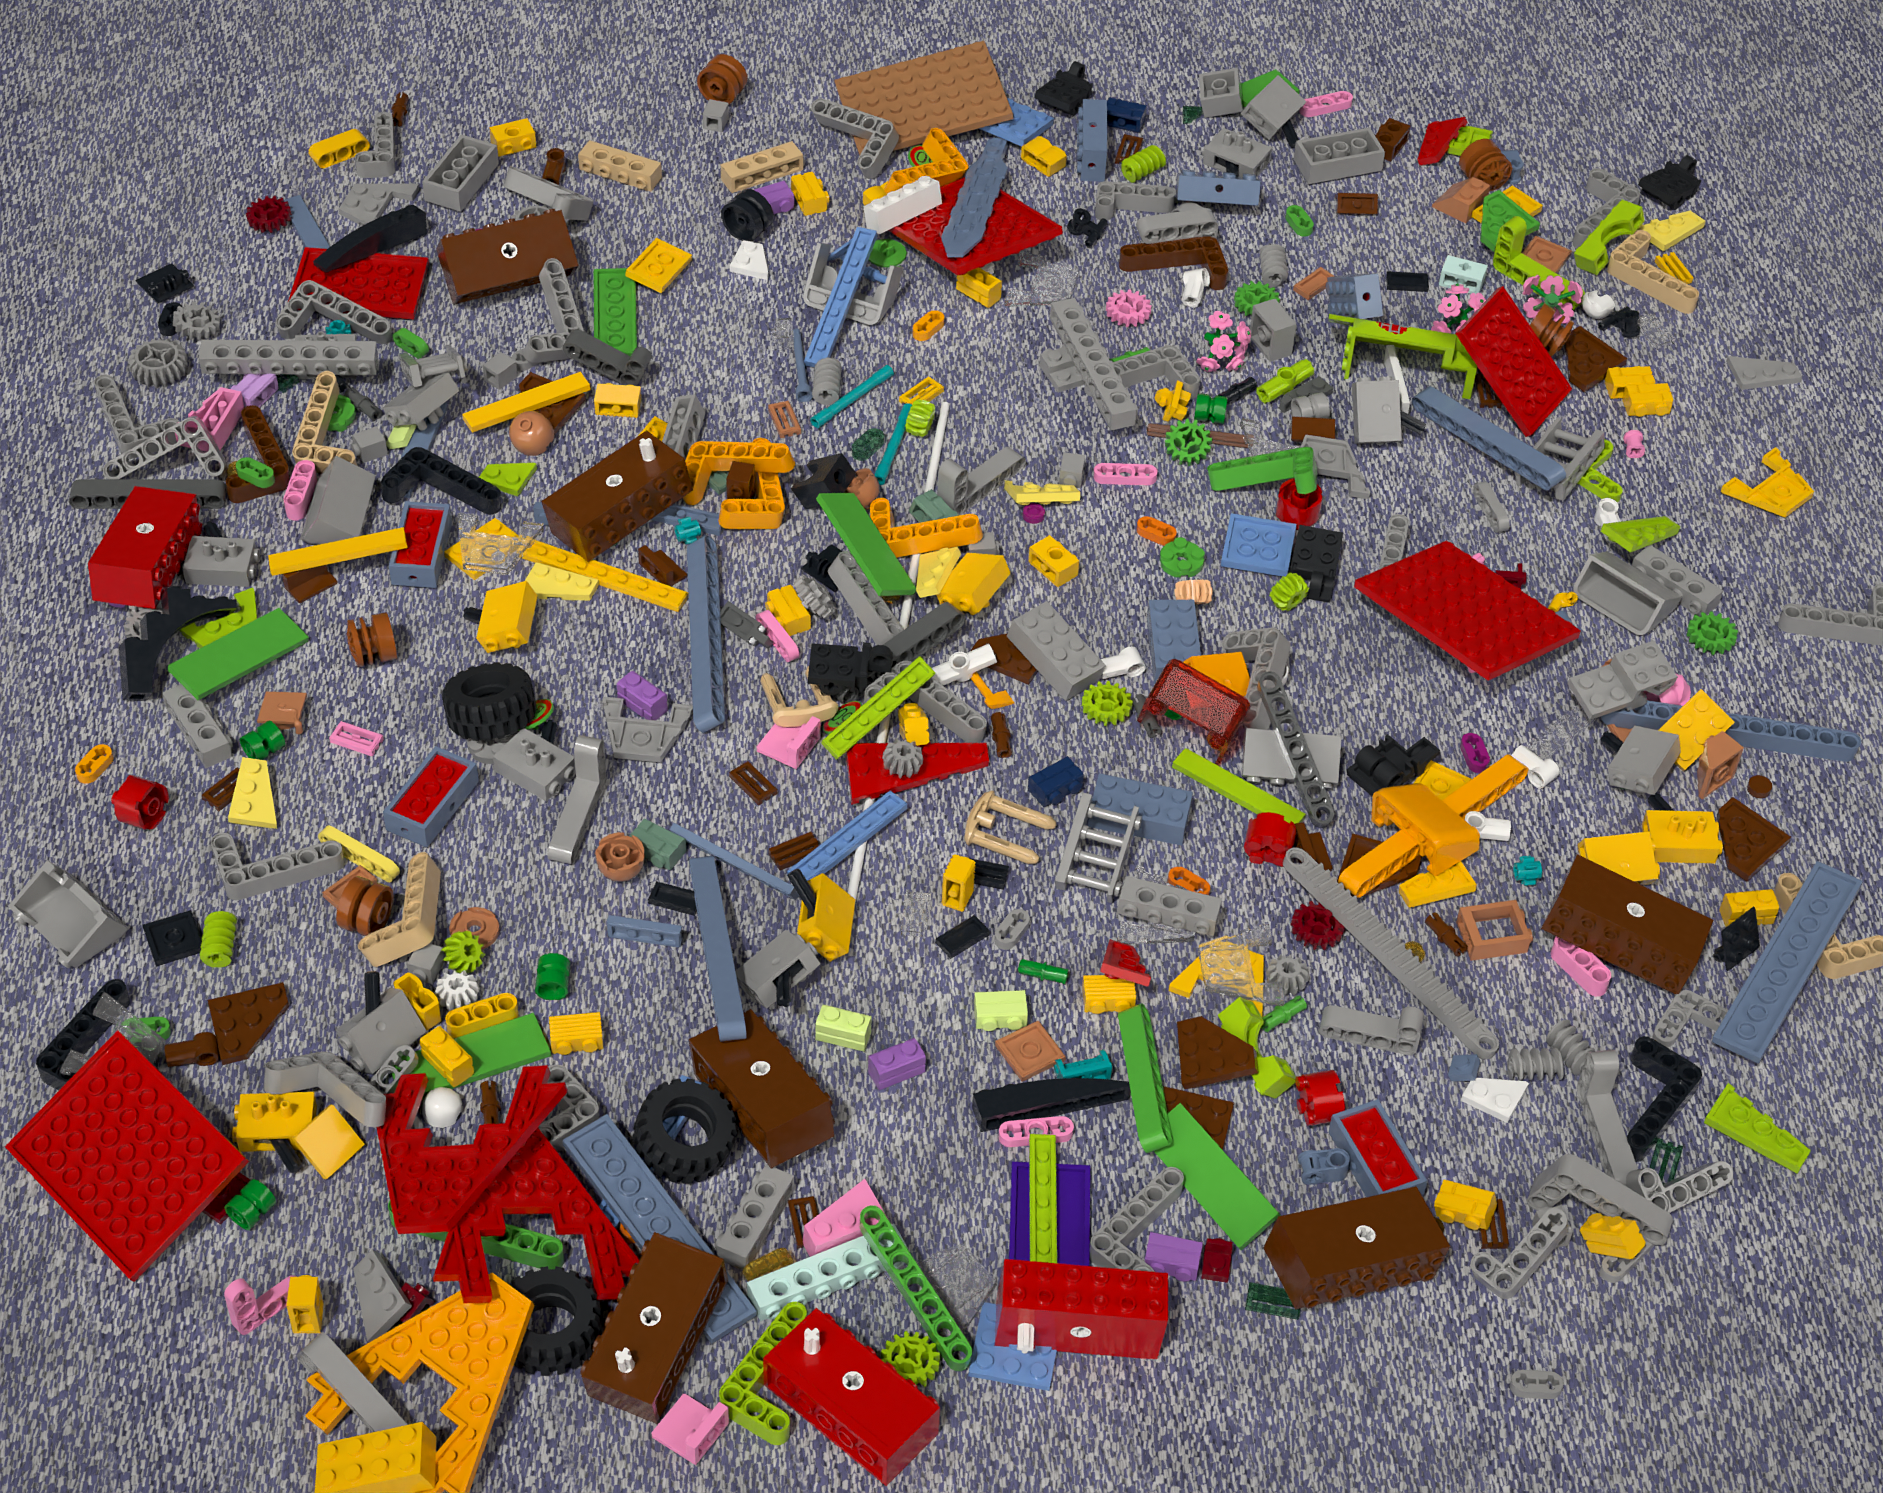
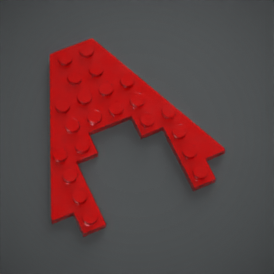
(440, 1183)
(534, 1183)

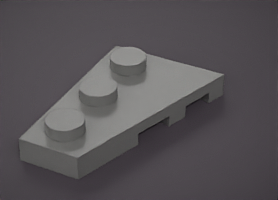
(1762, 373)
(379, 1295)

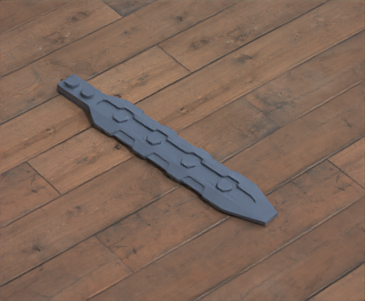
(976, 200)

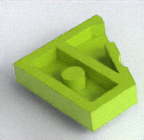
(1467, 136)
(509, 477)

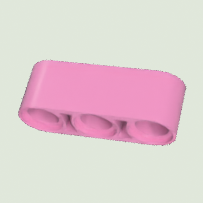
(300, 490)
(1581, 966)

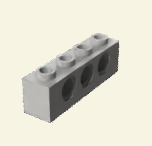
(684, 424)
(1696, 592)
(198, 726)
(1169, 906)
(741, 1251)

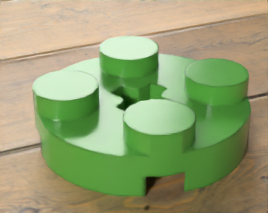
(344, 416)
(1182, 548)

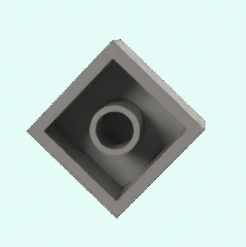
(1220, 92)
(1272, 330)

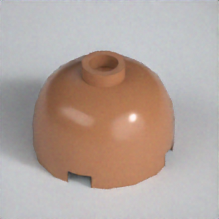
(531, 433)
(864, 487)
(620, 856)

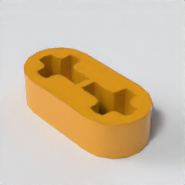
(931, 327)
(93, 763)

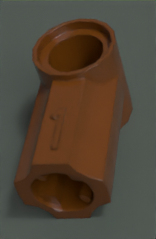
(554, 166)
(200, 1050)

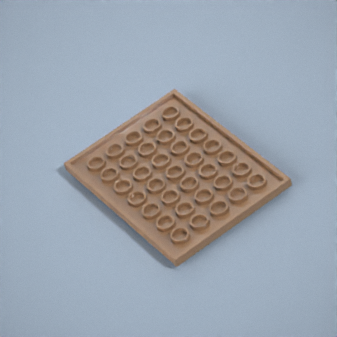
(940, 90)

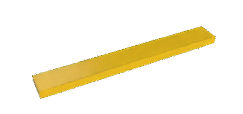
(608, 576)

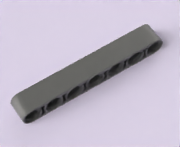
(114, 492)
(914, 642)
(1295, 738)

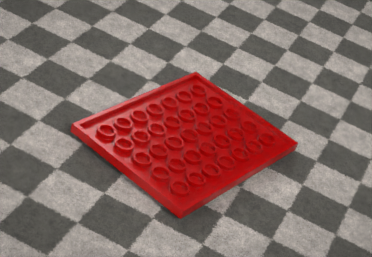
(1008, 231)
(1467, 609)
(126, 1155)

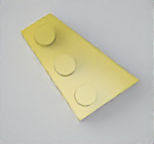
(1673, 230)
(1044, 495)
(935, 569)
(555, 582)
(252, 796)

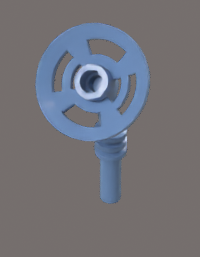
(869, 272)

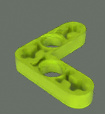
(1606, 488)

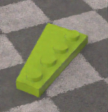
(1745, 1124)

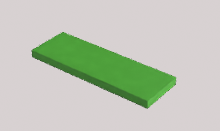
(615, 309)
(866, 544)
(238, 653)
(492, 1051)
(1216, 1180)

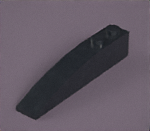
(374, 237)
(1044, 1099)

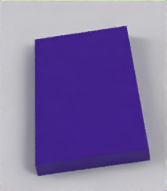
(1071, 1209)

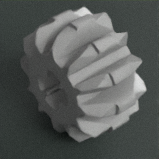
(902, 758)
(1289, 972)

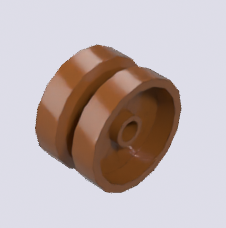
(722, 79)
(364, 906)

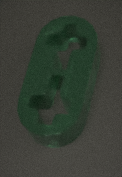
(866, 443)

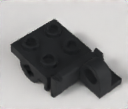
(1066, 90)
(1673, 182)
(1316, 559)
(846, 666)
(1390, 763)

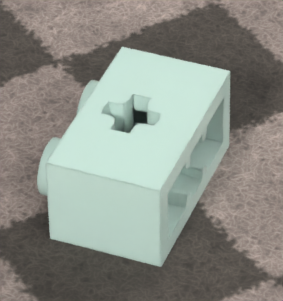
(1463, 272)

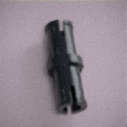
(1238, 390)

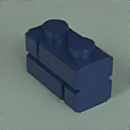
(1125, 114)
(1056, 782)

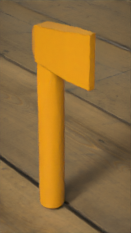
(992, 700)

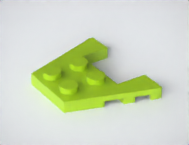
(218, 628)

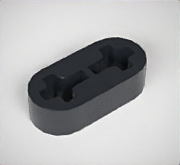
(166, 318)

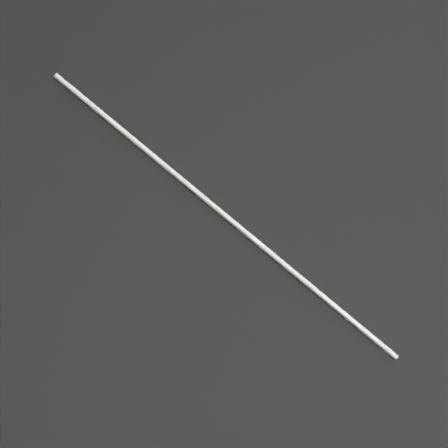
(904, 620)

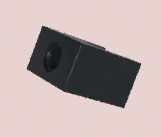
(829, 475)

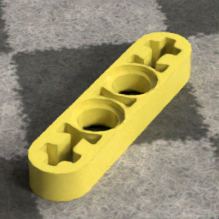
(361, 854)

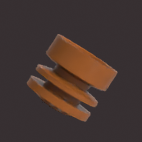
(1486, 162)
(1551, 332)
(371, 639)

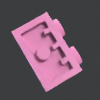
(790, 744)
(691, 1428)

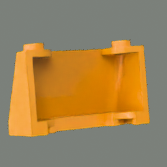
(1428, 822)

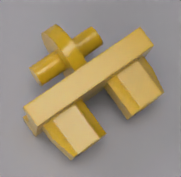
(1173, 401)

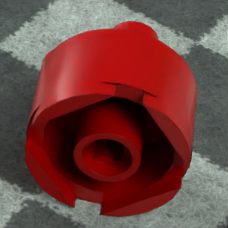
(1296, 507)
(140, 802)
(1269, 838)
(1319, 1096)

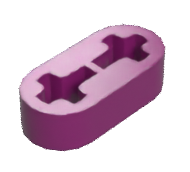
(1470, 754)

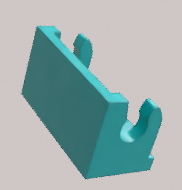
(1090, 1068)

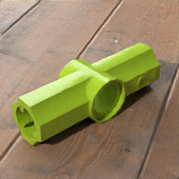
(1285, 380)

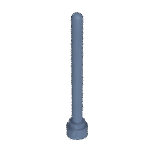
(803, 390)

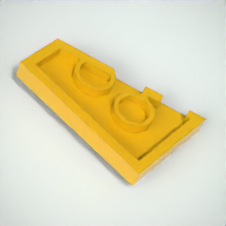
(1428, 888)

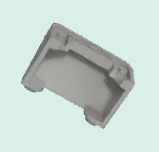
(67, 915)

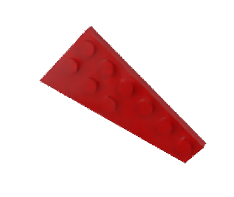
(870, 779)

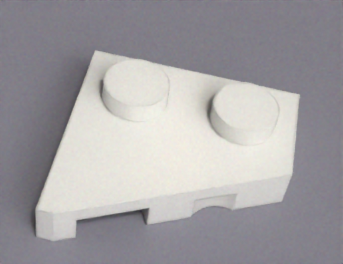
(750, 260)
(1495, 1096)

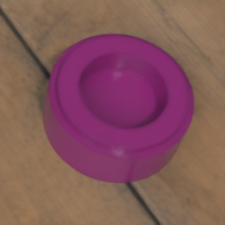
(1033, 513)

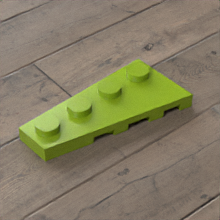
(1640, 532)

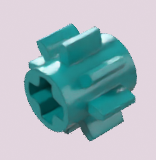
(338, 327)
(687, 530)
(1527, 870)

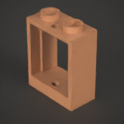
(1495, 947)

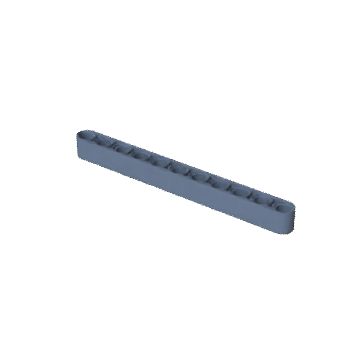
(705, 634)
(1754, 732)
(717, 949)

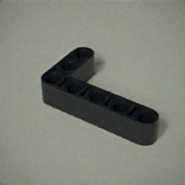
(426, 466)
(78, 1035)
(1681, 1084)

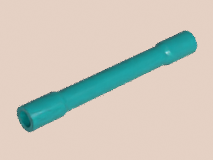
(827, 413)
(884, 467)

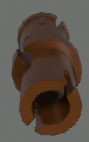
(399, 108)
(1001, 735)
(1446, 934)
(490, 1105)

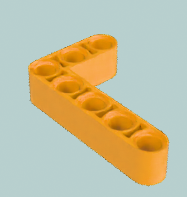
(946, 167)
(718, 456)
(758, 513)
(926, 535)

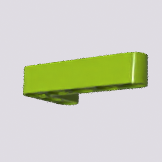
(1518, 266)
(752, 1368)

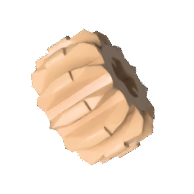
(1194, 589)

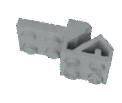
(1623, 681)

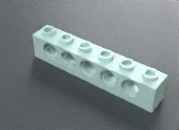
(811, 1271)

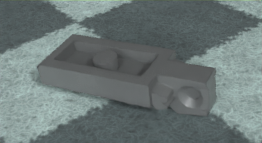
(1314, 386)
(744, 625)

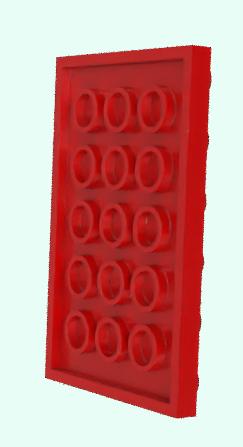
(379, 283)
(1514, 361)

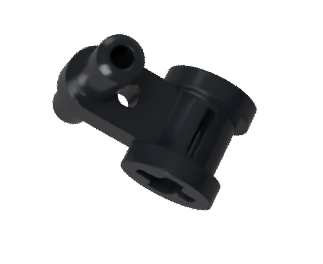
(1085, 226)
(1624, 319)

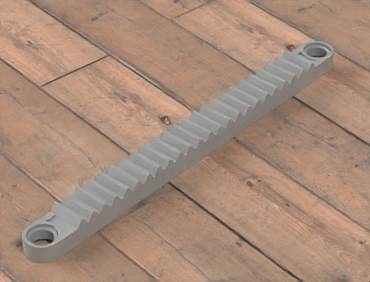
(1391, 953)

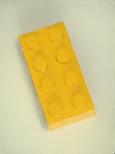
(378, 1462)

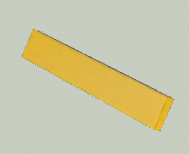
(526, 401)
(337, 551)

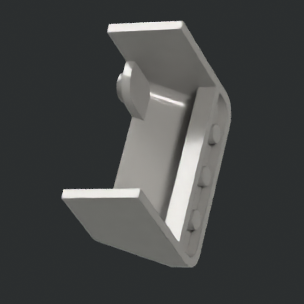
(863, 307)

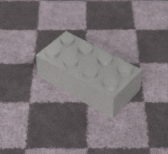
(1339, 155)
(460, 172)
(1056, 650)

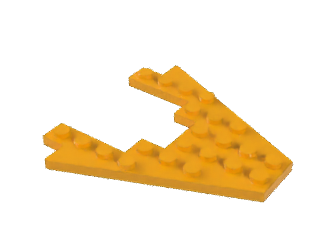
(467, 1347)

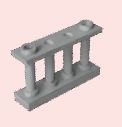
(417, 369)
(1581, 459)
(1074, 853)

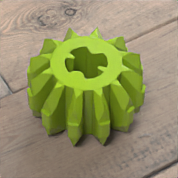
(920, 418)
(1289, 591)
(463, 952)

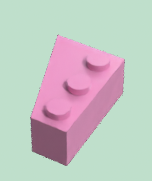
(220, 416)
(840, 1220)

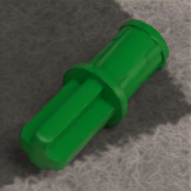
(1043, 971)

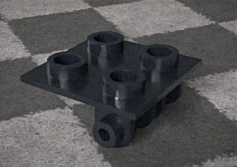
(165, 283)
(818, 565)
(1738, 940)

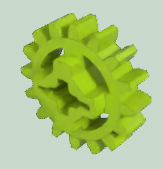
(1106, 703)
(913, 1350)

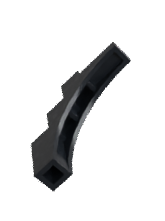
(178, 611)

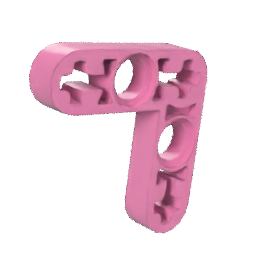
(249, 1313)

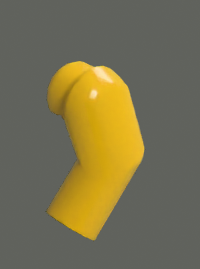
(1563, 600)

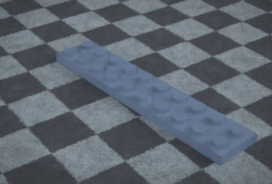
(1787, 962)
(647, 1208)

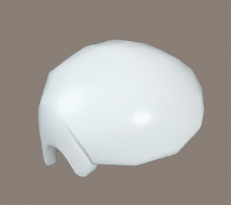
(1597, 306)
(441, 1107)

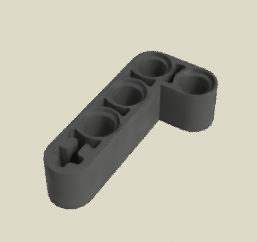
(607, 359)

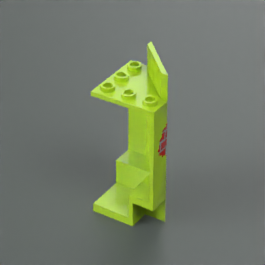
(1454, 353)

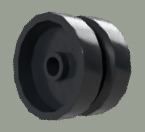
(747, 215)

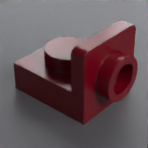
(1516, 577)
(1217, 1260)
(418, 1297)

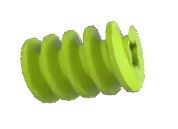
(1143, 163)
(218, 939)

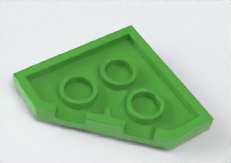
(1496, 212)

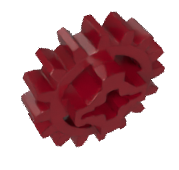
(268, 214)
(1316, 926)

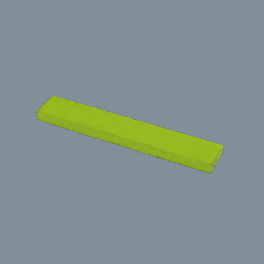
(878, 708)
(1233, 787)
(1042, 1198)

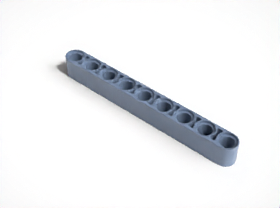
(1489, 438)

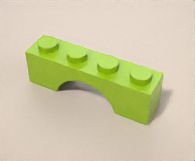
(1622, 220)
(1244, 1022)

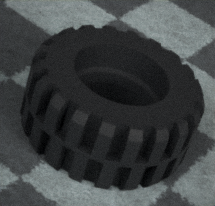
(489, 701)
(696, 1103)
(573, 1343)

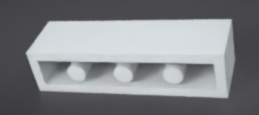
(902, 204)

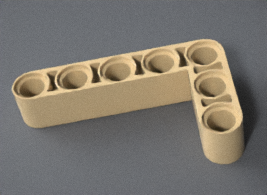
(1628, 267)
(316, 424)
(418, 917)
(1837, 959)

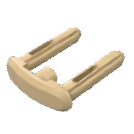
(791, 717)
(979, 816)

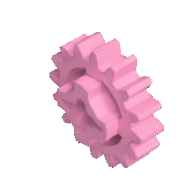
(1128, 308)

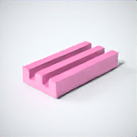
(354, 741)

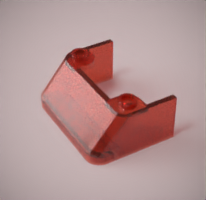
(1199, 701)

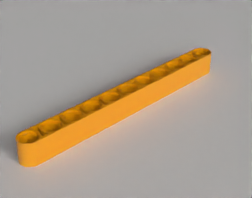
(1401, 849)

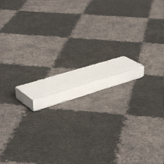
(1394, 370)

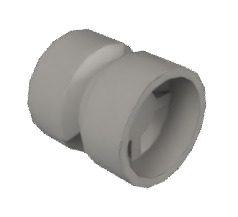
(1312, 406)

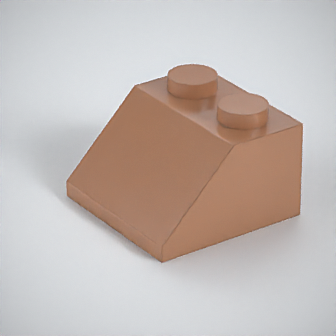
(1462, 199)
(1717, 763)

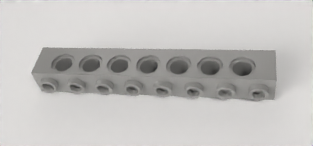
(288, 357)
(1093, 364)

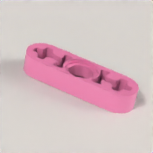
(1338, 101)
(1110, 468)
(780, 638)
(1027, 1124)

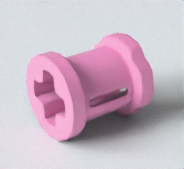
(1634, 444)

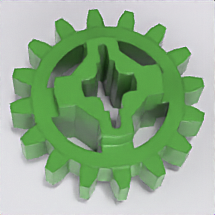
(1253, 294)
(1180, 436)
(1712, 632)

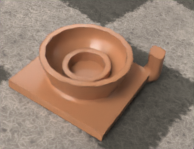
(283, 709)

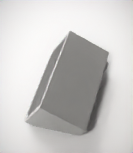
(338, 503)
(1624, 593)
(1265, 759)

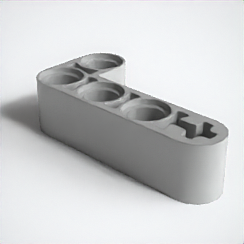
(382, 160)
(1132, 197)
(1177, 226)
(1374, 1030)
(1683, 1186)
(1524, 1250)

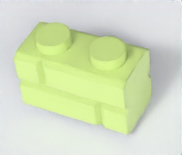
(1000, 1010)
(843, 1027)

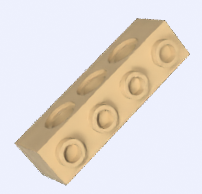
(620, 165)
(761, 167)

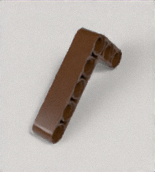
(1176, 254)
(267, 453)

